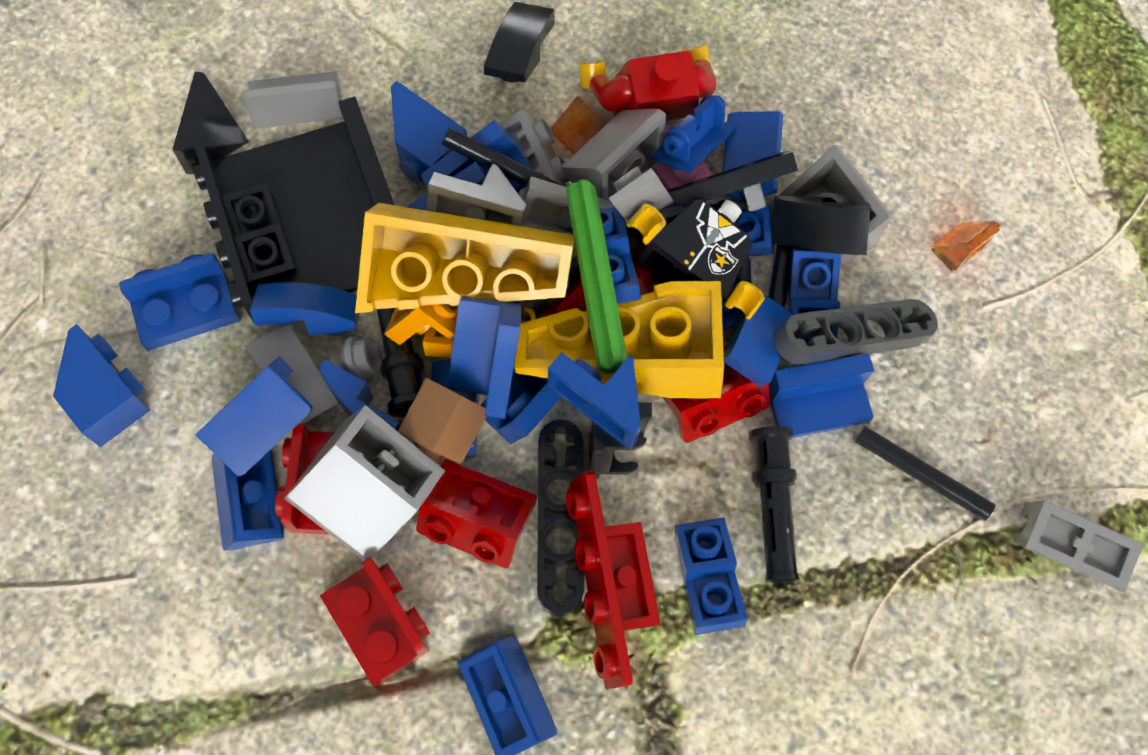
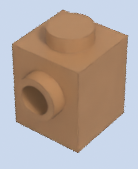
(442, 422)

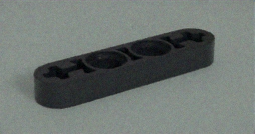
(556, 516)

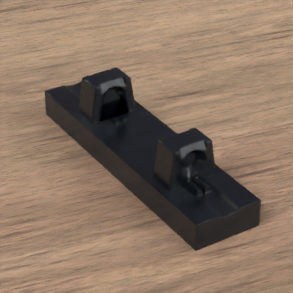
(744, 178)

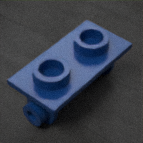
(695, 136)

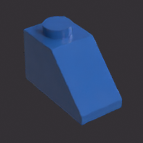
(418, 132)

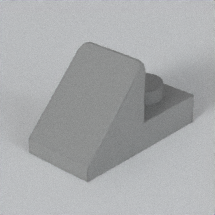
(491, 201)

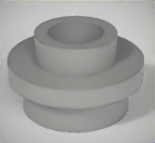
(361, 357)

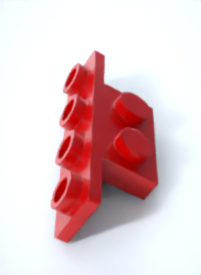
(616, 580)

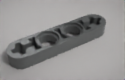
(854, 322)

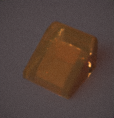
(578, 124)
(964, 242)

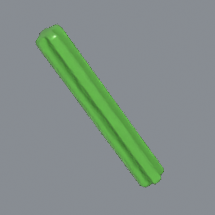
(596, 276)

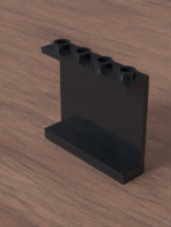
(321, 195)

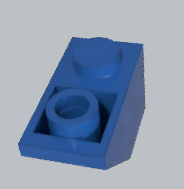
(94, 391)

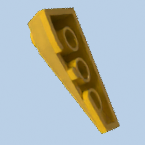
(668, 332)

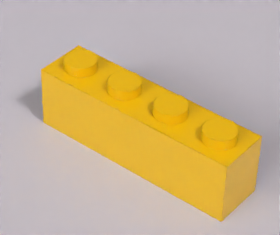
(438, 257)

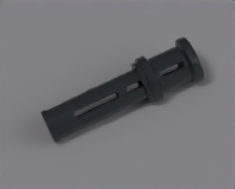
(401, 368)
(774, 479)

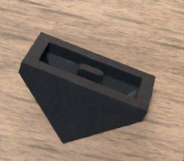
(206, 120)

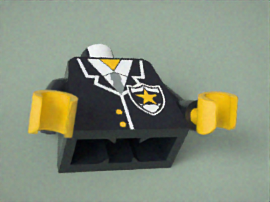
(699, 246)

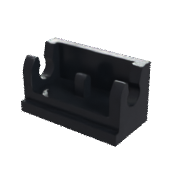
(603, 447)

